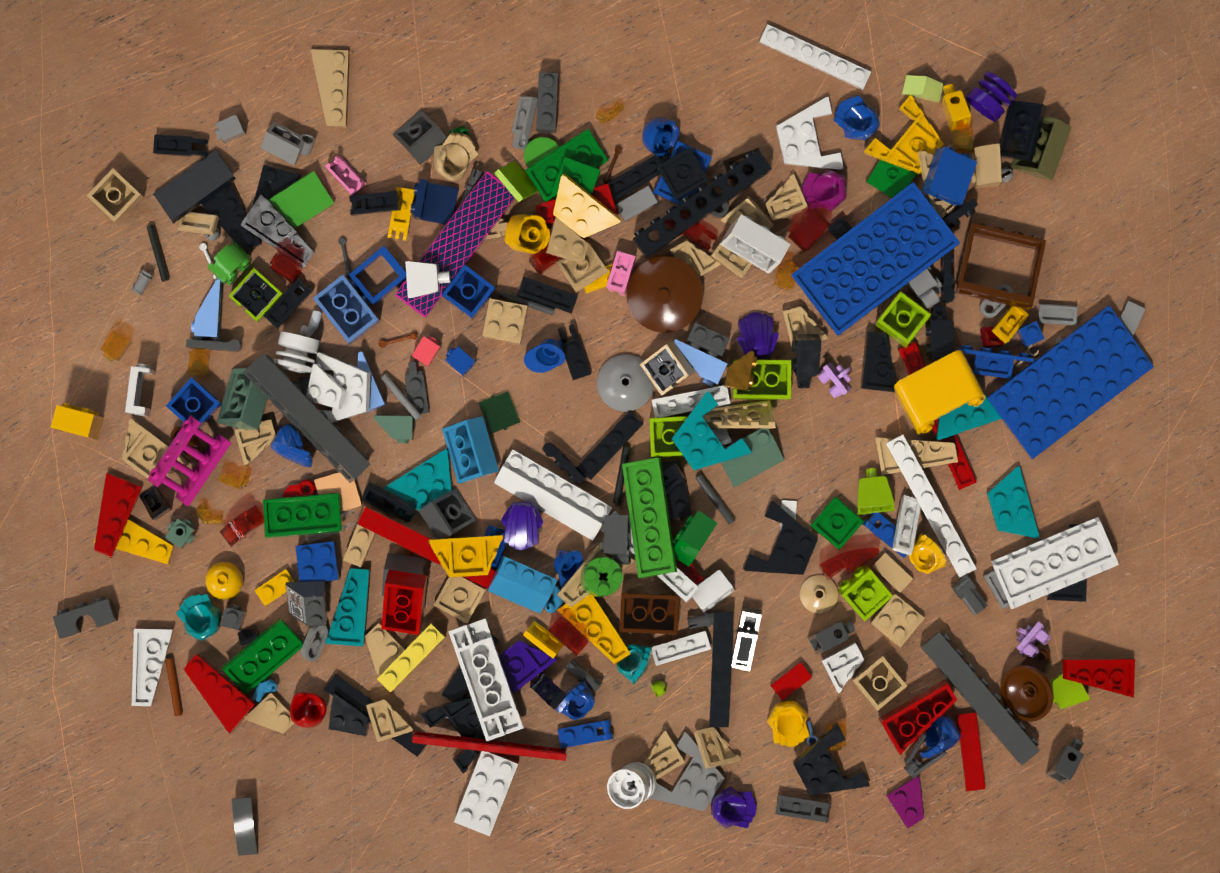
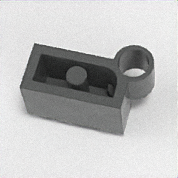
(617, 538)

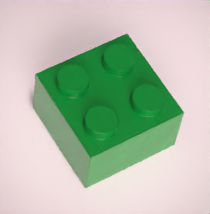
(693, 537)

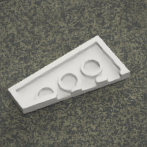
(148, 660)

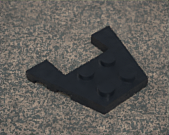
(791, 549)
(465, 720)
(820, 770)

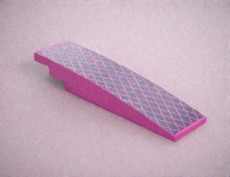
(462, 236)

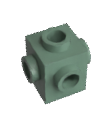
(174, 532)

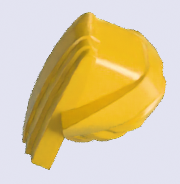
(927, 555)
(788, 723)

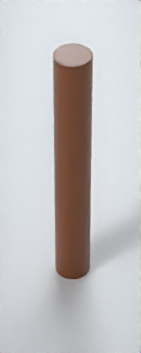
(173, 687)

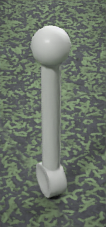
(203, 247)

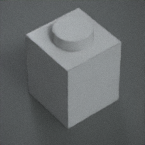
(229, 129)

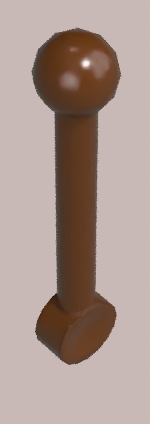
(618, 150)

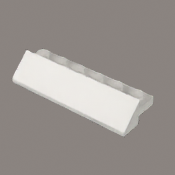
(552, 495)
(486, 679)

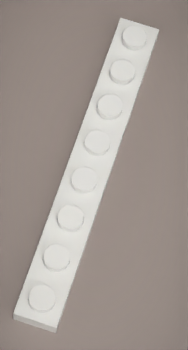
(931, 505)

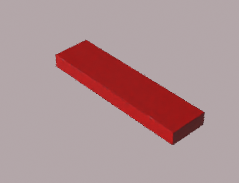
(970, 751)

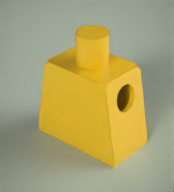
(955, 108)

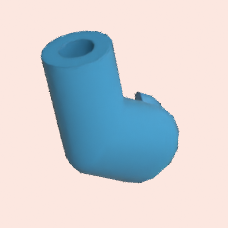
(555, 603)
(264, 687)

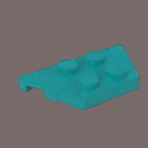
(965, 419)
(425, 481)
(1012, 506)

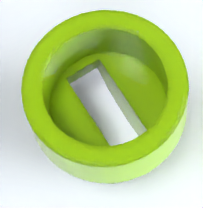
(659, 688)

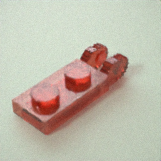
(695, 232)

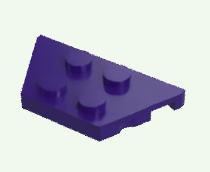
(523, 663)

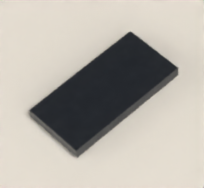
(194, 186)

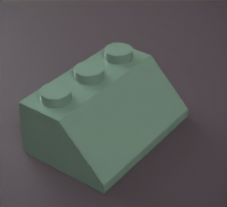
(242, 403)
(763, 456)

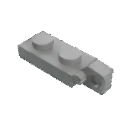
(523, 121)

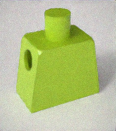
(874, 494)
(1067, 692)

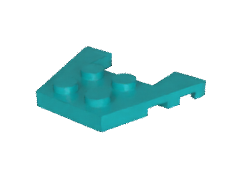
(699, 442)

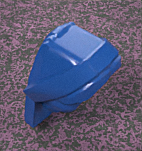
(856, 118)
(290, 446)
(577, 701)
(940, 736)

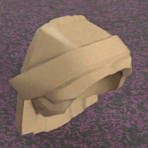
(454, 156)

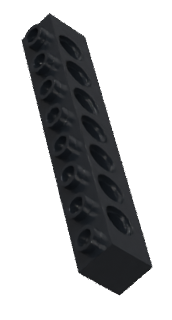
(760, 169)

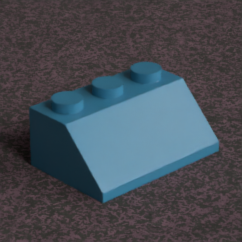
(470, 449)
(522, 584)

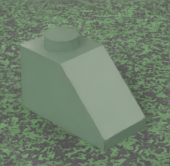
(397, 427)

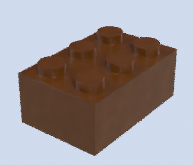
(649, 613)

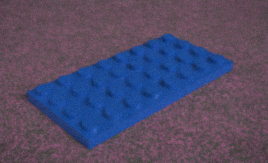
(875, 259)
(1070, 382)

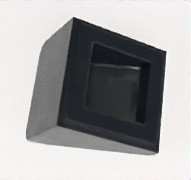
(248, 635)

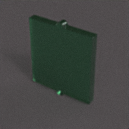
(499, 412)

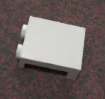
(135, 389)

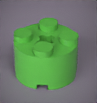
(229, 263)
(612, 577)

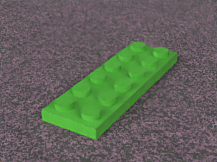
(649, 518)

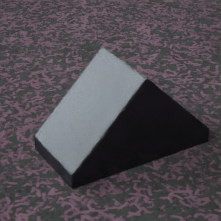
(155, 503)

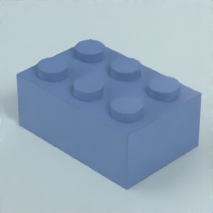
(346, 309)

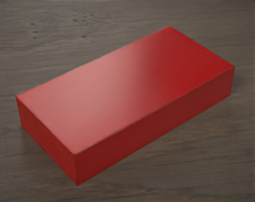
(791, 681)

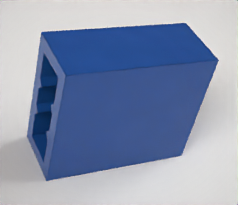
(949, 175)

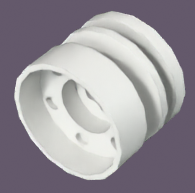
(296, 352)
(624, 790)

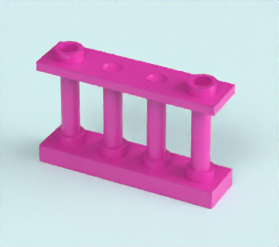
(202, 470)

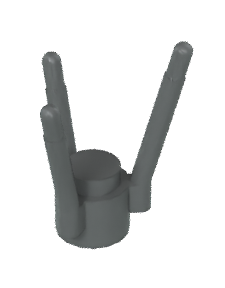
(915, 767)

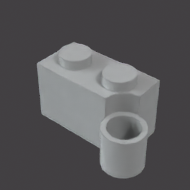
(286, 143)
(926, 288)

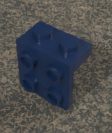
(434, 202)

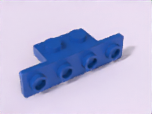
(992, 363)

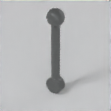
(342, 242)

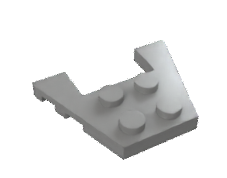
(696, 784)

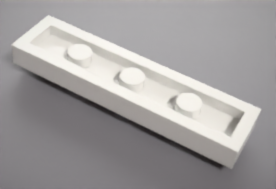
(687, 401)

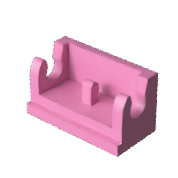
(345, 175)
(621, 273)

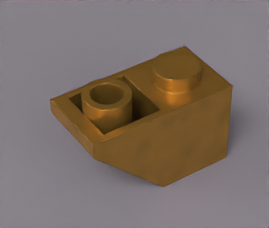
(739, 372)

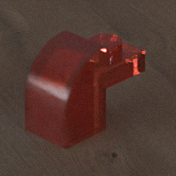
(242, 525)

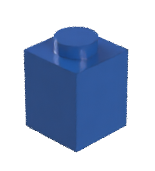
(1030, 334)
(459, 360)

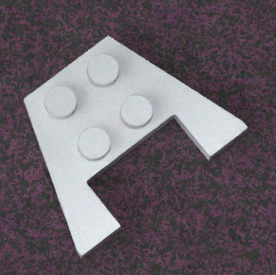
(799, 139)
(354, 381)

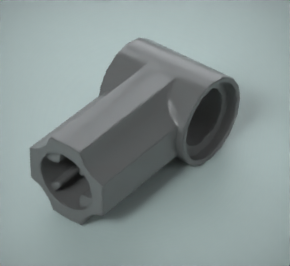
(967, 592)

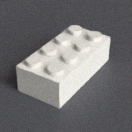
(486, 792)

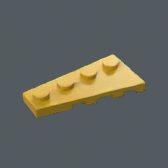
(144, 543)
(595, 626)

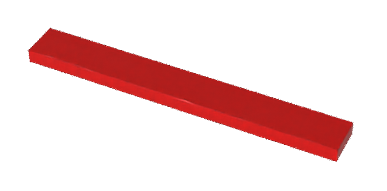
(960, 470)
(408, 539)
(489, 746)

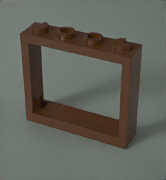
(996, 295)

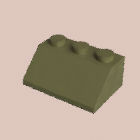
(1048, 150)

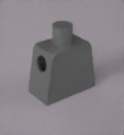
(825, 639)
(1062, 768)

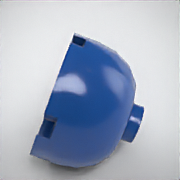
(660, 135)

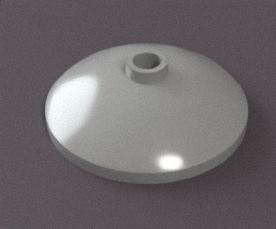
(615, 393)

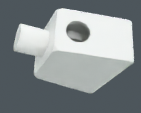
(424, 278)

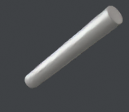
(401, 397)

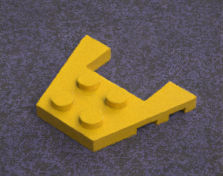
(917, 138)

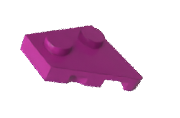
(908, 802)

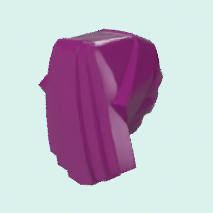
(824, 190)

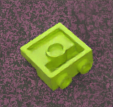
(864, 592)

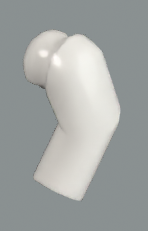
(313, 324)

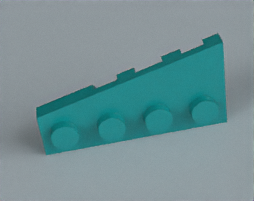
(350, 616)

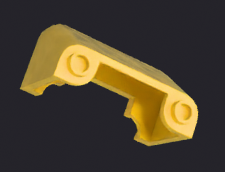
(938, 390)

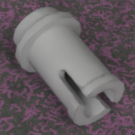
(142, 282)

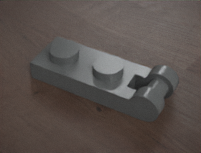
(215, 344)
(802, 808)

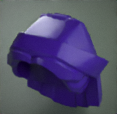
(757, 335)
(521, 525)
(733, 808)

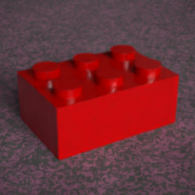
(404, 602)

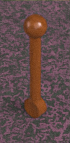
(413, 335)

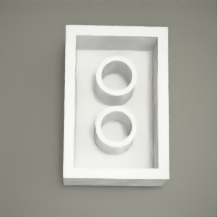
(755, 243)

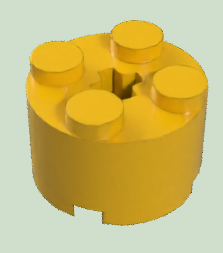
(527, 233)

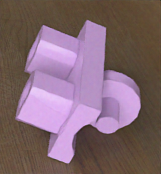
(830, 372)
(1029, 637)

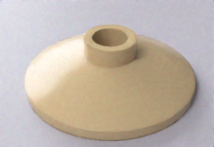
(808, 594)

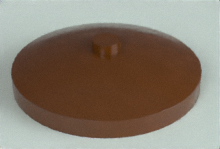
(665, 294)

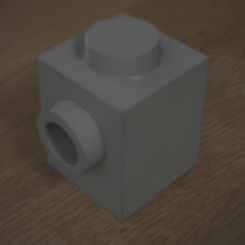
(233, 617)

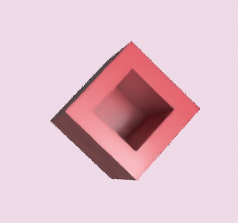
(426, 350)

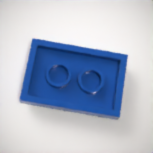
(661, 188)

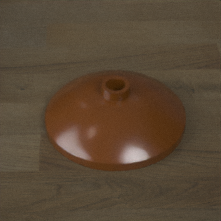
(1020, 697)

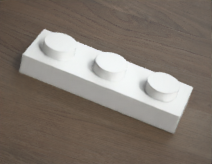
(906, 525)
(680, 648)

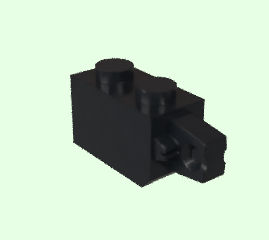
(940, 334)
(806, 358)

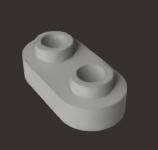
(997, 307)
(314, 642)

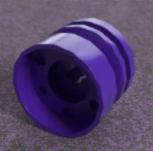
(994, 92)

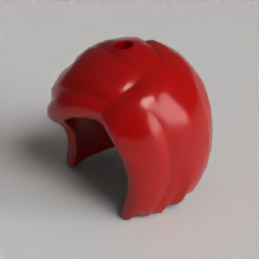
(307, 709)

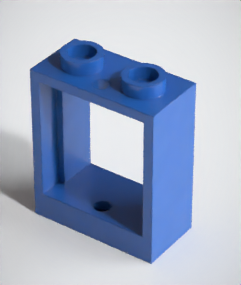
(392, 262)

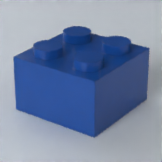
(468, 292)
(194, 401)
(318, 562)

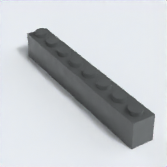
(306, 417)
(980, 699)

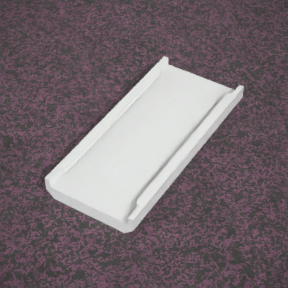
(1054, 563)

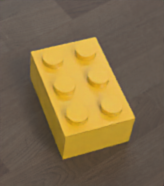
(72, 420)

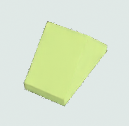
(922, 88)

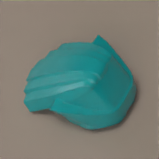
(199, 616)
(635, 664)

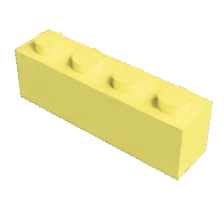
(411, 657)

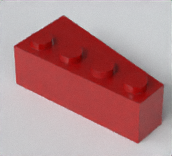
(222, 695)
(915, 716)

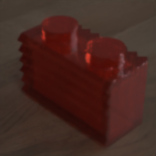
(809, 229)
(285, 267)
(568, 636)

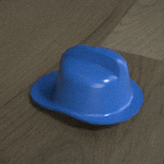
(545, 356)
(567, 564)

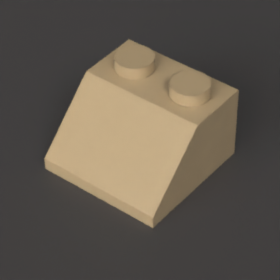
(988, 166)

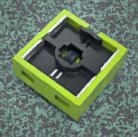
(255, 295)

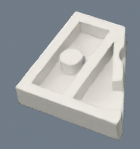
(324, 389)
(842, 665)

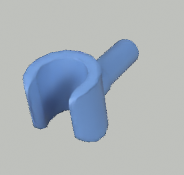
(812, 738)

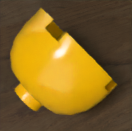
(224, 580)

